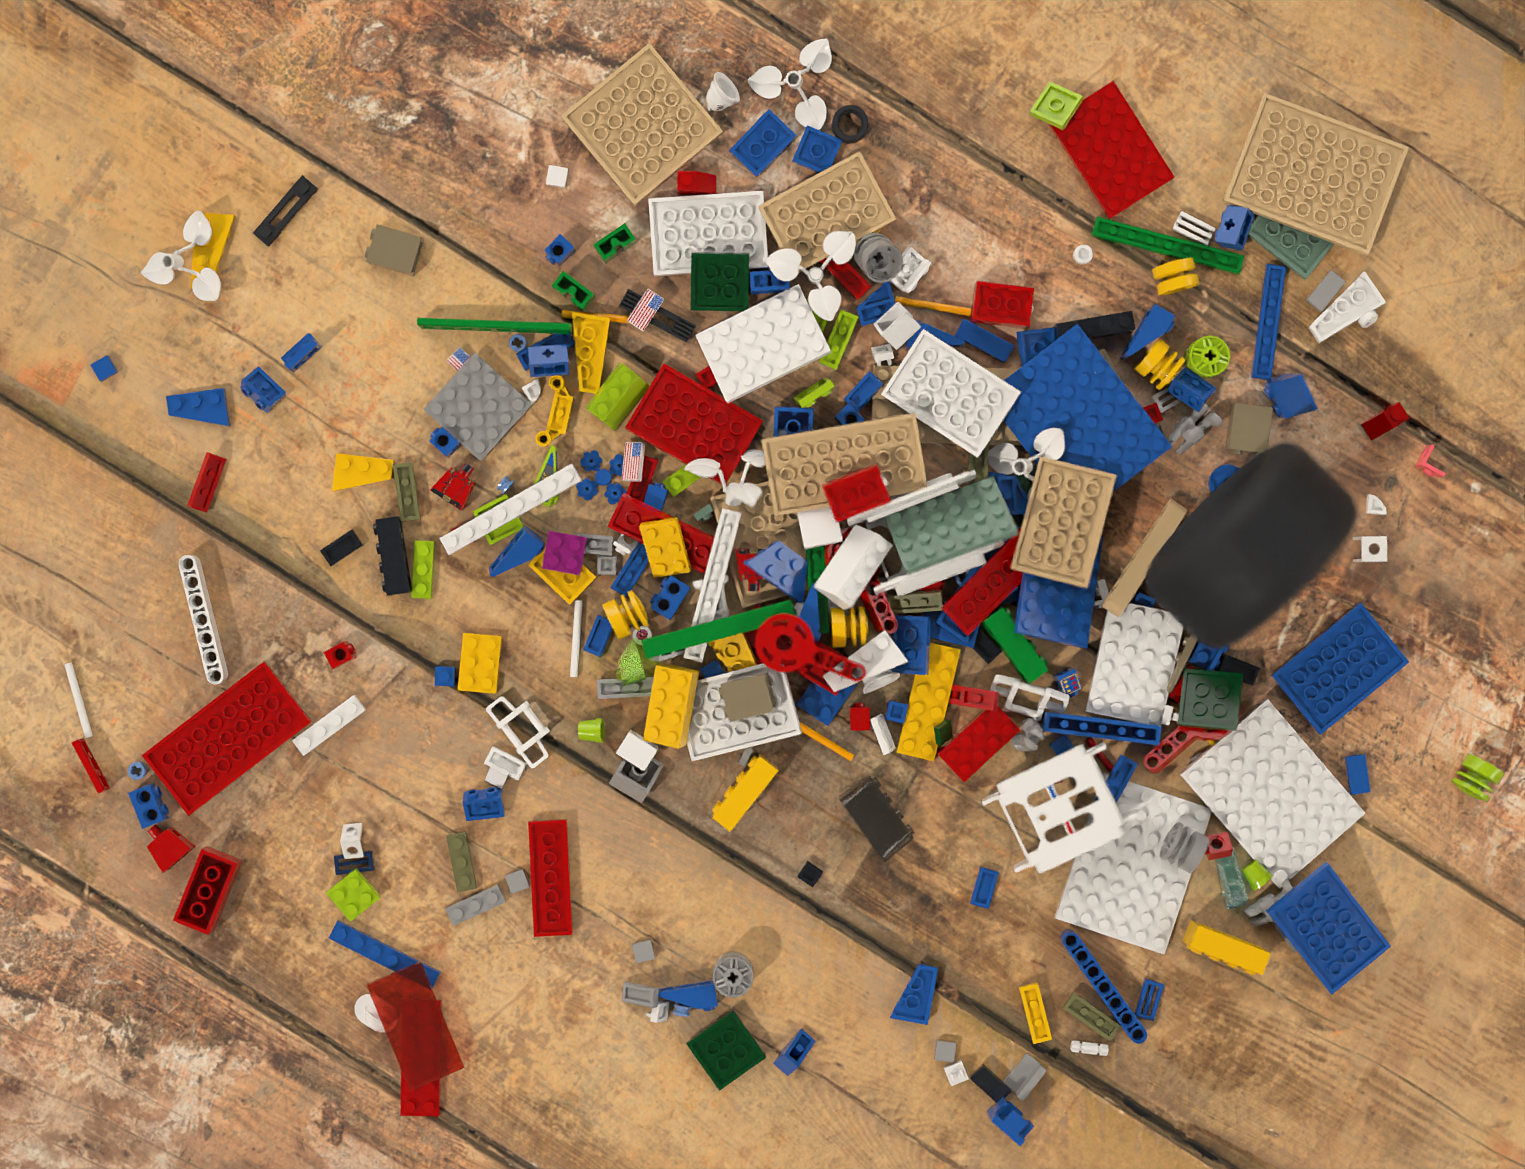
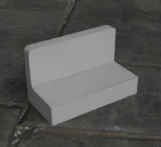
(1025, 1076)

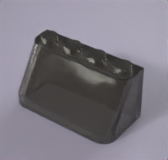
(877, 817)

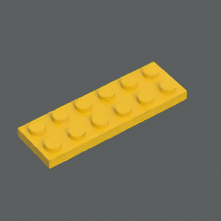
(928, 703)

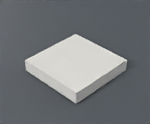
(819, 527)

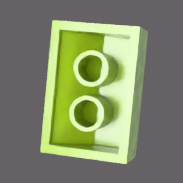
(617, 396)

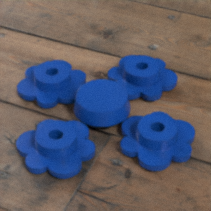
(602, 477)

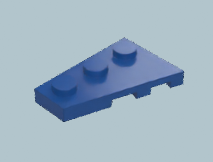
(203, 406)

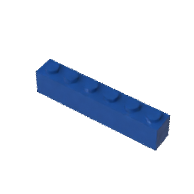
(1101, 728)

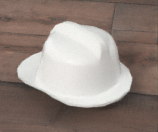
(367, 1013)

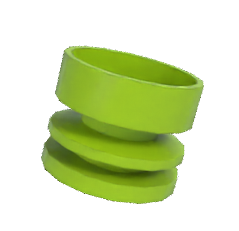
(1201, 365)
(1477, 777)

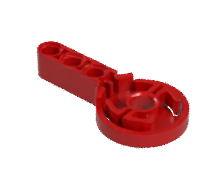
(869, 601)
(802, 650)
(1178, 747)

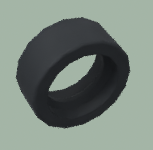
(854, 110)

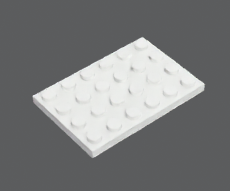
(706, 225)
(763, 343)
(950, 393)
(1134, 664)
(713, 733)

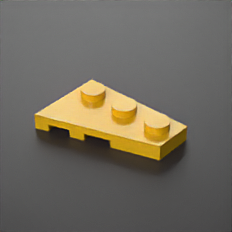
(360, 470)

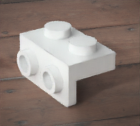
(912, 270)

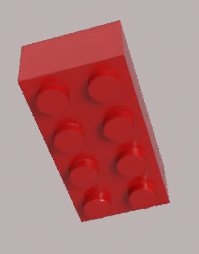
(977, 742)
(207, 890)

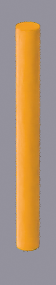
(933, 306)
(613, 318)
(826, 742)

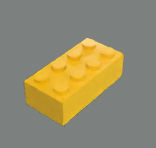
(671, 705)
(745, 791)
(1226, 947)

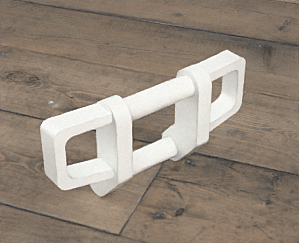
(1043, 702)
(511, 735)

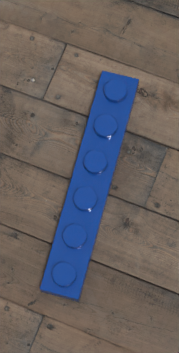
(377, 950)

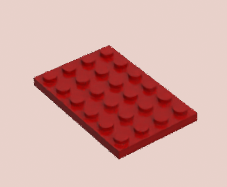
(1113, 151)
(693, 422)

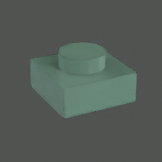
(704, 514)

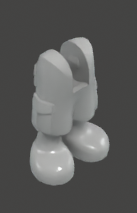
(1192, 433)
(1031, 738)
(1257, 910)

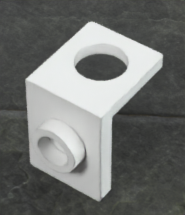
(622, 547)
(351, 838)

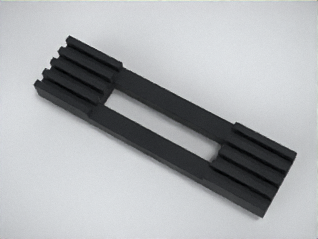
(266, 231)
(682, 328)

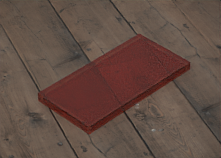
(415, 1025)

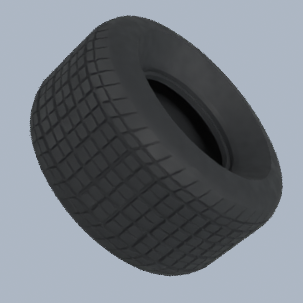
(1252, 546)

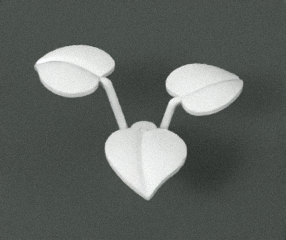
(768, 79)
(162, 265)
(824, 300)
(1005, 457)
(735, 492)

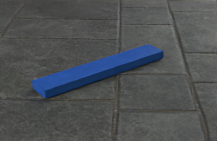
(1268, 322)

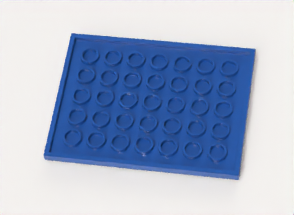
(1082, 395)

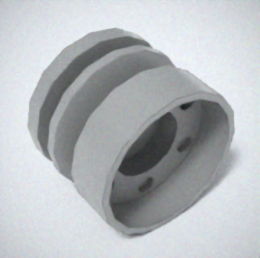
(878, 257)
(1183, 846)
(736, 963)

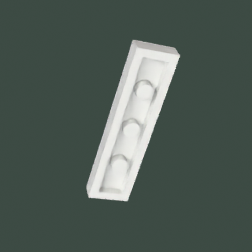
(329, 725)

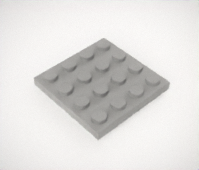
(477, 407)

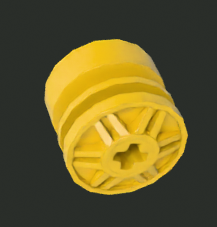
(1159, 364)
(626, 614)
(848, 626)

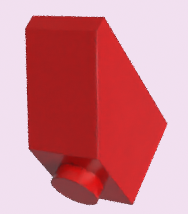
(695, 183)
(1385, 420)

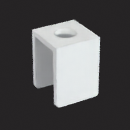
(897, 325)
(1366, 556)
(637, 750)

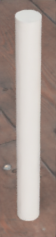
(576, 638)
(78, 700)

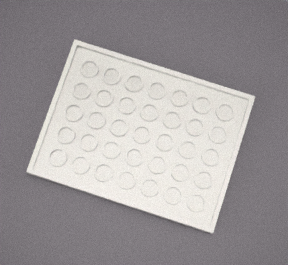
(1272, 793)
(1125, 884)

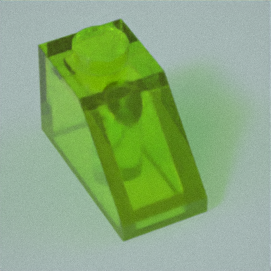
(630, 665)

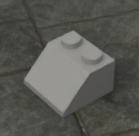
(635, 781)

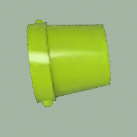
(592, 730)
(1256, 874)

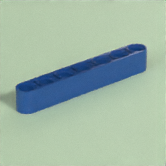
(1108, 994)

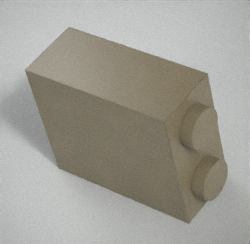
(394, 250)
(1248, 429)
(748, 697)

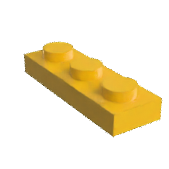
(1035, 1013)

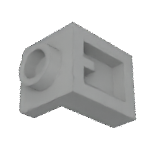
(1102, 592)

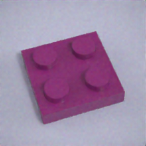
(564, 552)

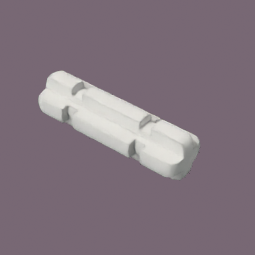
(1089, 1048)

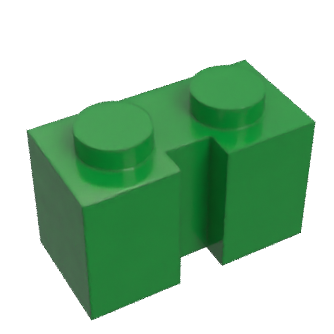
(617, 239)
(567, 286)

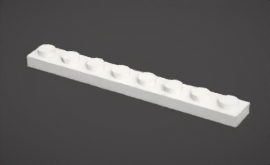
(510, 509)
(714, 576)

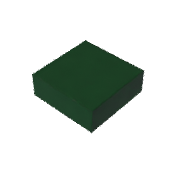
(943, 732)

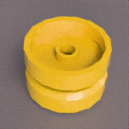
(1175, 274)

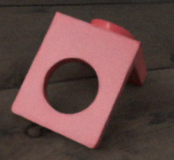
(1427, 468)

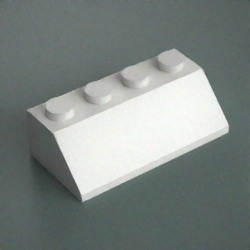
(852, 566)

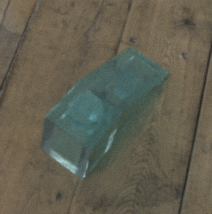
(1231, 882)

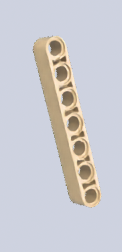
(1138, 565)

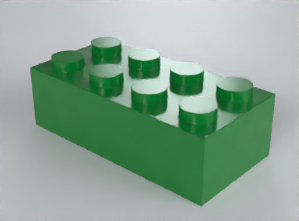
(1015, 646)

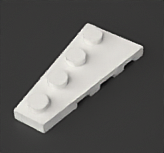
(1347, 308)
(876, 656)

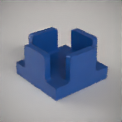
(1010, 1120)

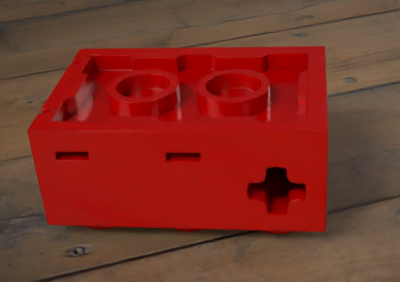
(1002, 304)
(856, 492)

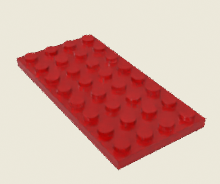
(226, 738)

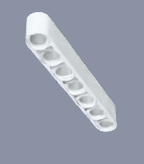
(196, 612)

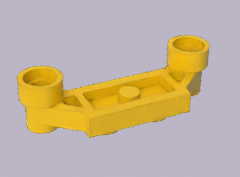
(559, 412)

